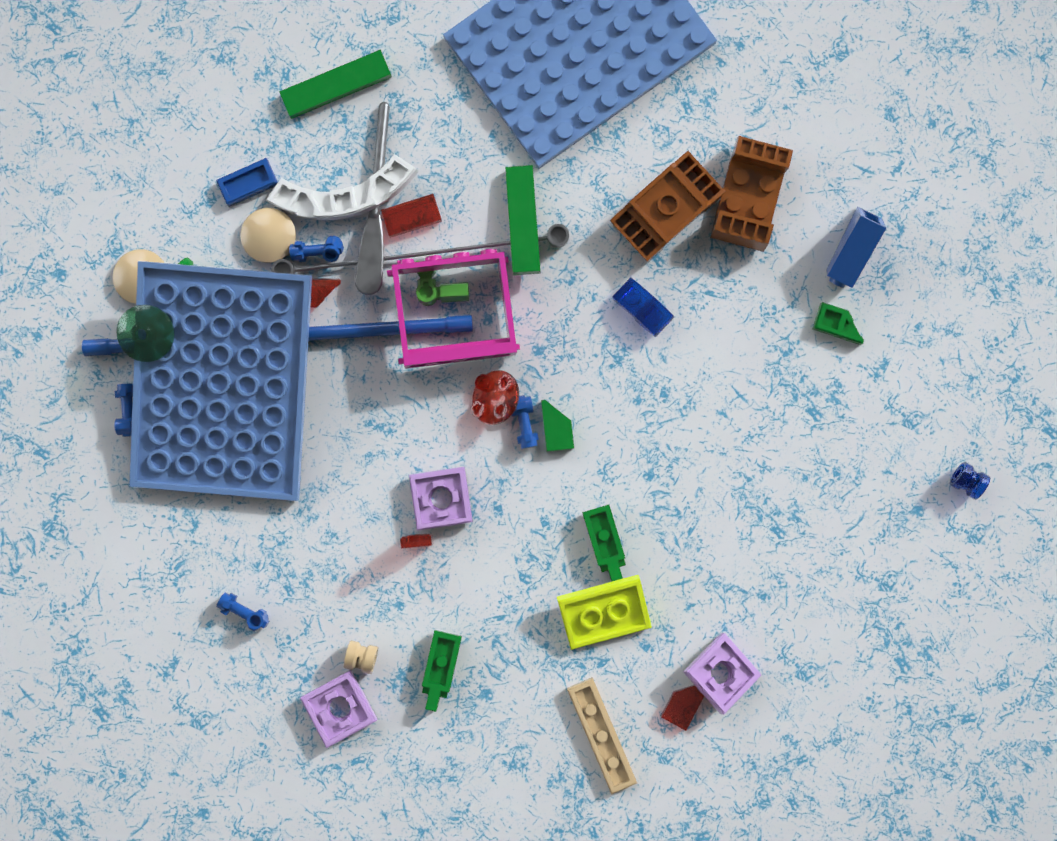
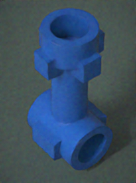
(330, 250)
(522, 410)
(123, 425)
(255, 620)

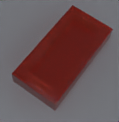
(411, 215)

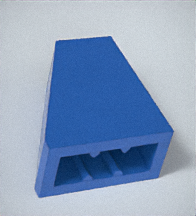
(855, 248)

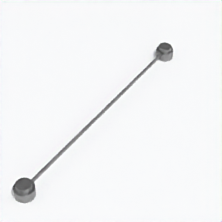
(557, 237)

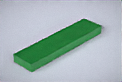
(335, 84)
(522, 220)

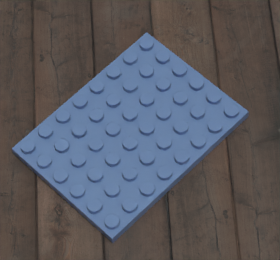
(573, 63)
(231, 389)

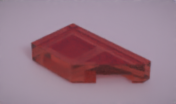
(416, 540)
(682, 706)

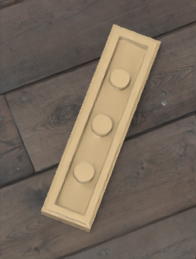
(601, 735)

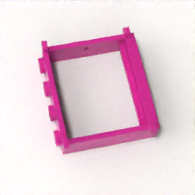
(463, 351)

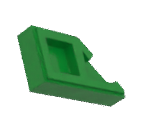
(837, 323)
(556, 428)

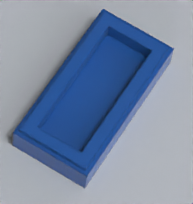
(247, 182)

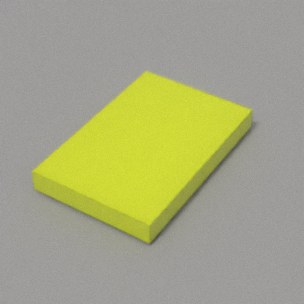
(604, 612)

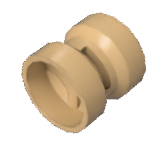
(360, 657)

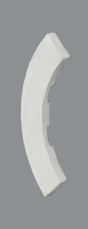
(347, 201)

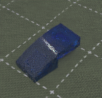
(643, 307)

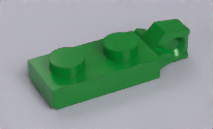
(605, 540)
(440, 667)

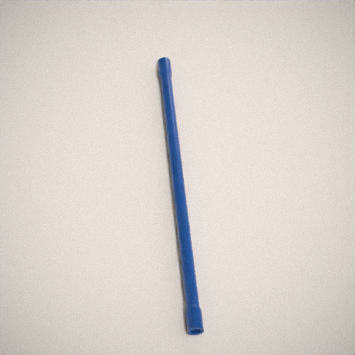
(450, 324)

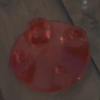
(494, 397)

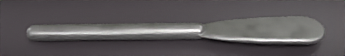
(371, 250)

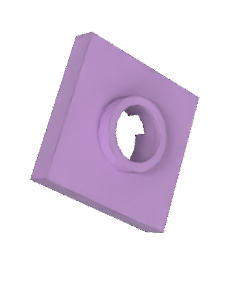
(422, 488)
(740, 673)
(333, 728)

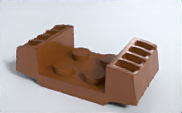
(751, 193)
(667, 206)

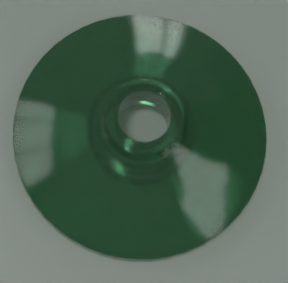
(158, 333)

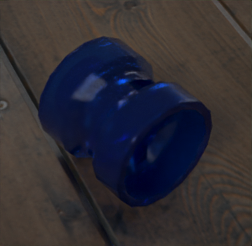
(969, 480)

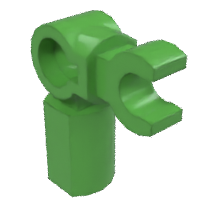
(449, 292)

